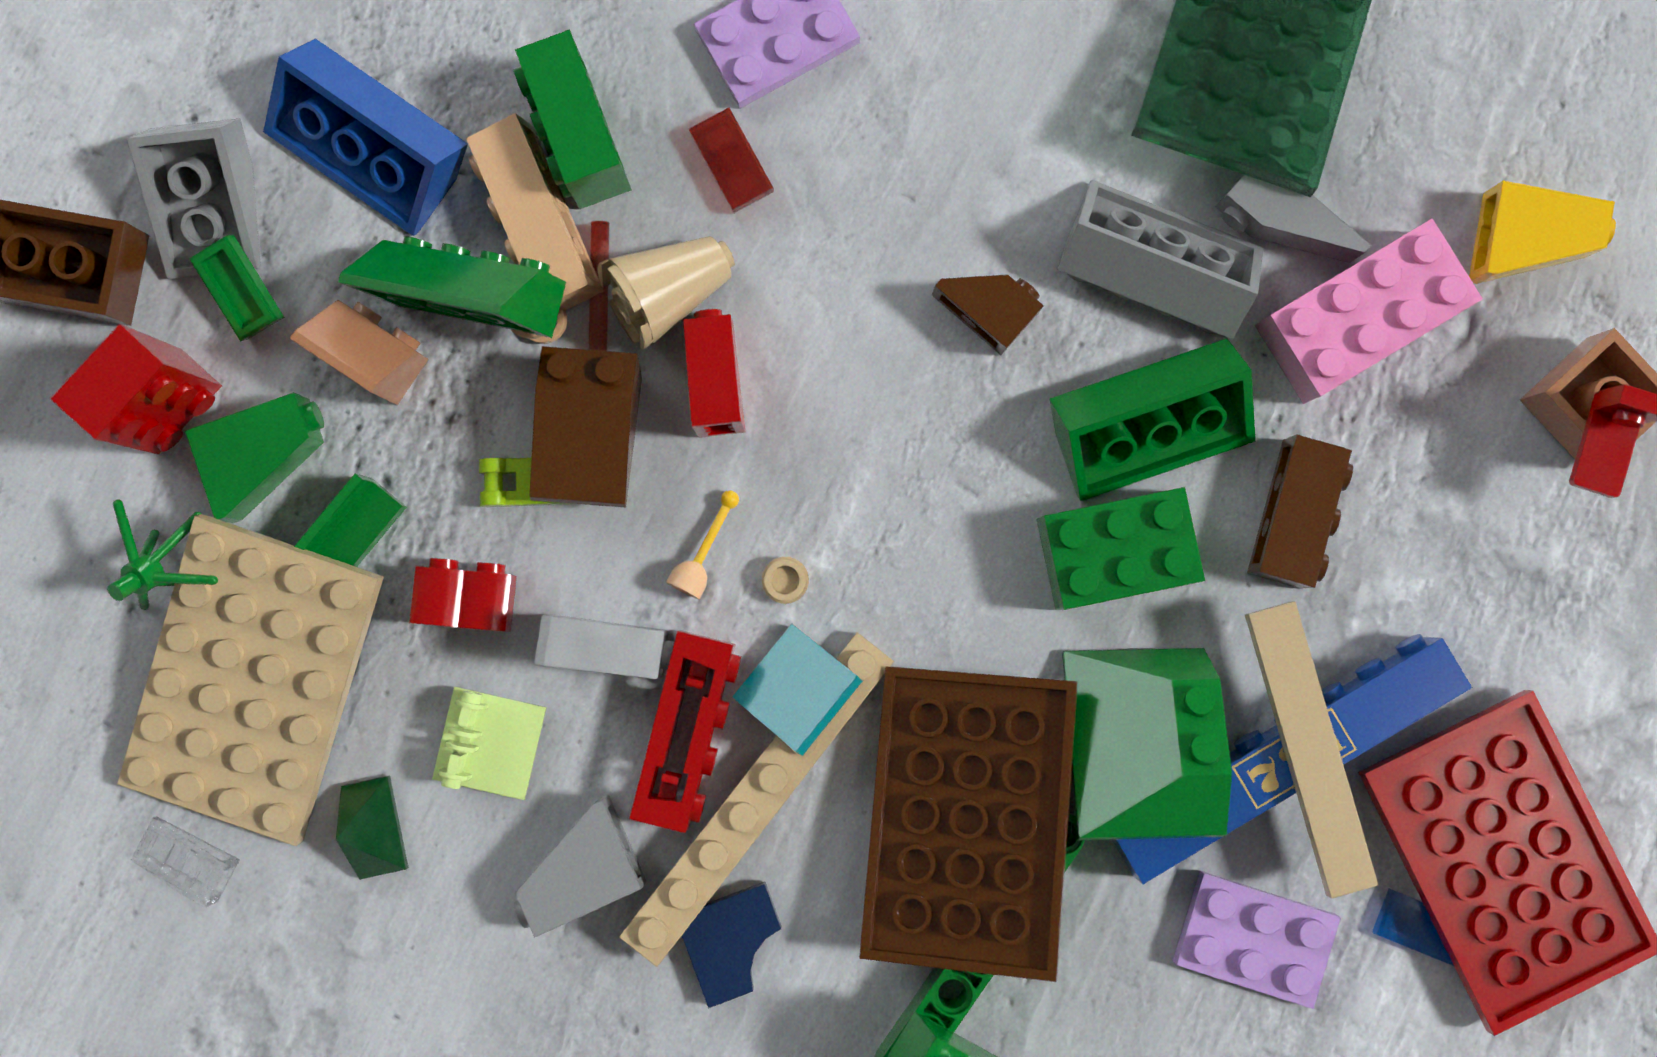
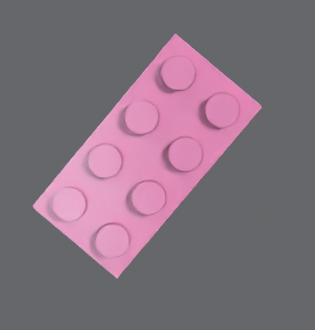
(1368, 311)

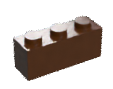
(1301, 512)

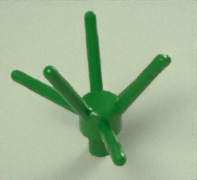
(145, 569)

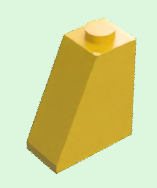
(1535, 229)

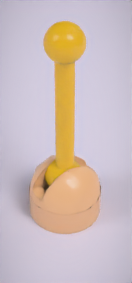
(690, 575)

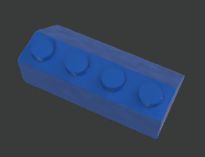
(362, 135)

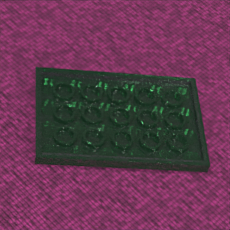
(1253, 84)

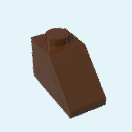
(991, 306)

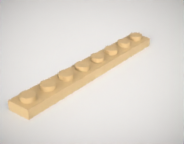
(742, 820)

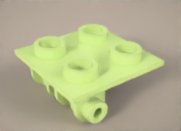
(489, 743)

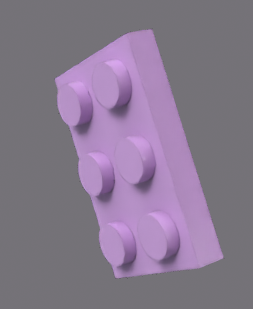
(773, 42)
(1256, 939)

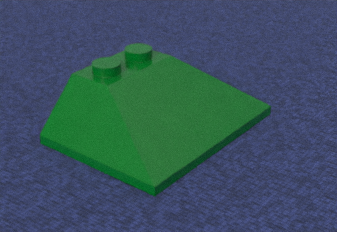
(1149, 744)

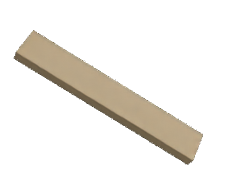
(1311, 750)

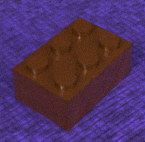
(70, 262)

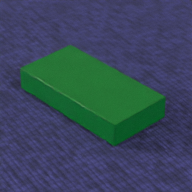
(236, 287)

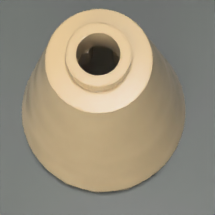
(664, 285)

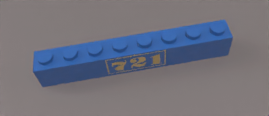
(1362, 715)

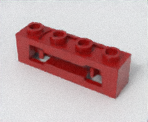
(666, 808)

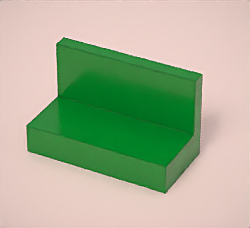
(353, 521)

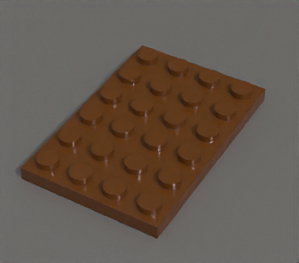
(970, 823)

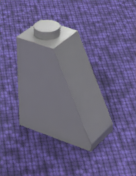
(602, 647)
(581, 873)

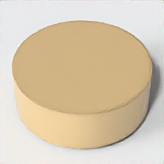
(785, 580)

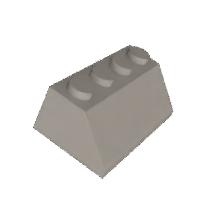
(1162, 260)

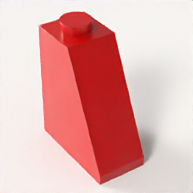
(713, 374)

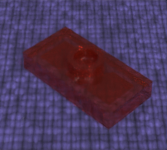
(731, 160)

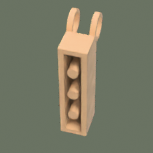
(532, 211)

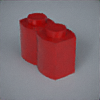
(463, 597)

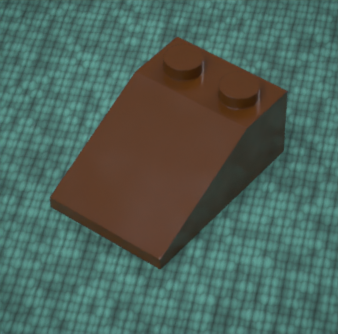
(584, 426)

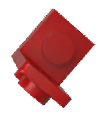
(1611, 438)

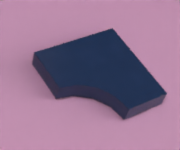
(726, 939)

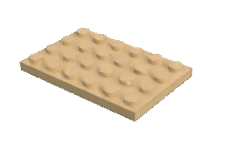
(250, 680)

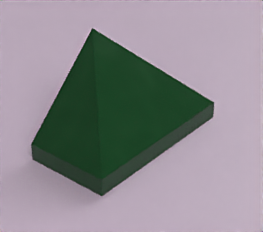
(370, 828)

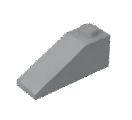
(1289, 220)

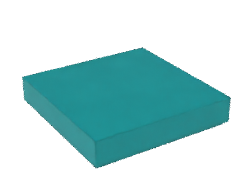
(797, 689)

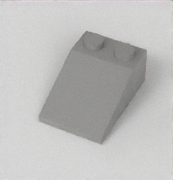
(196, 189)

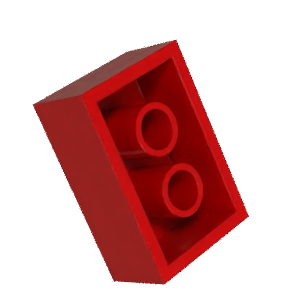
(137, 392)

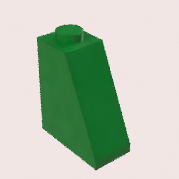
(254, 452)

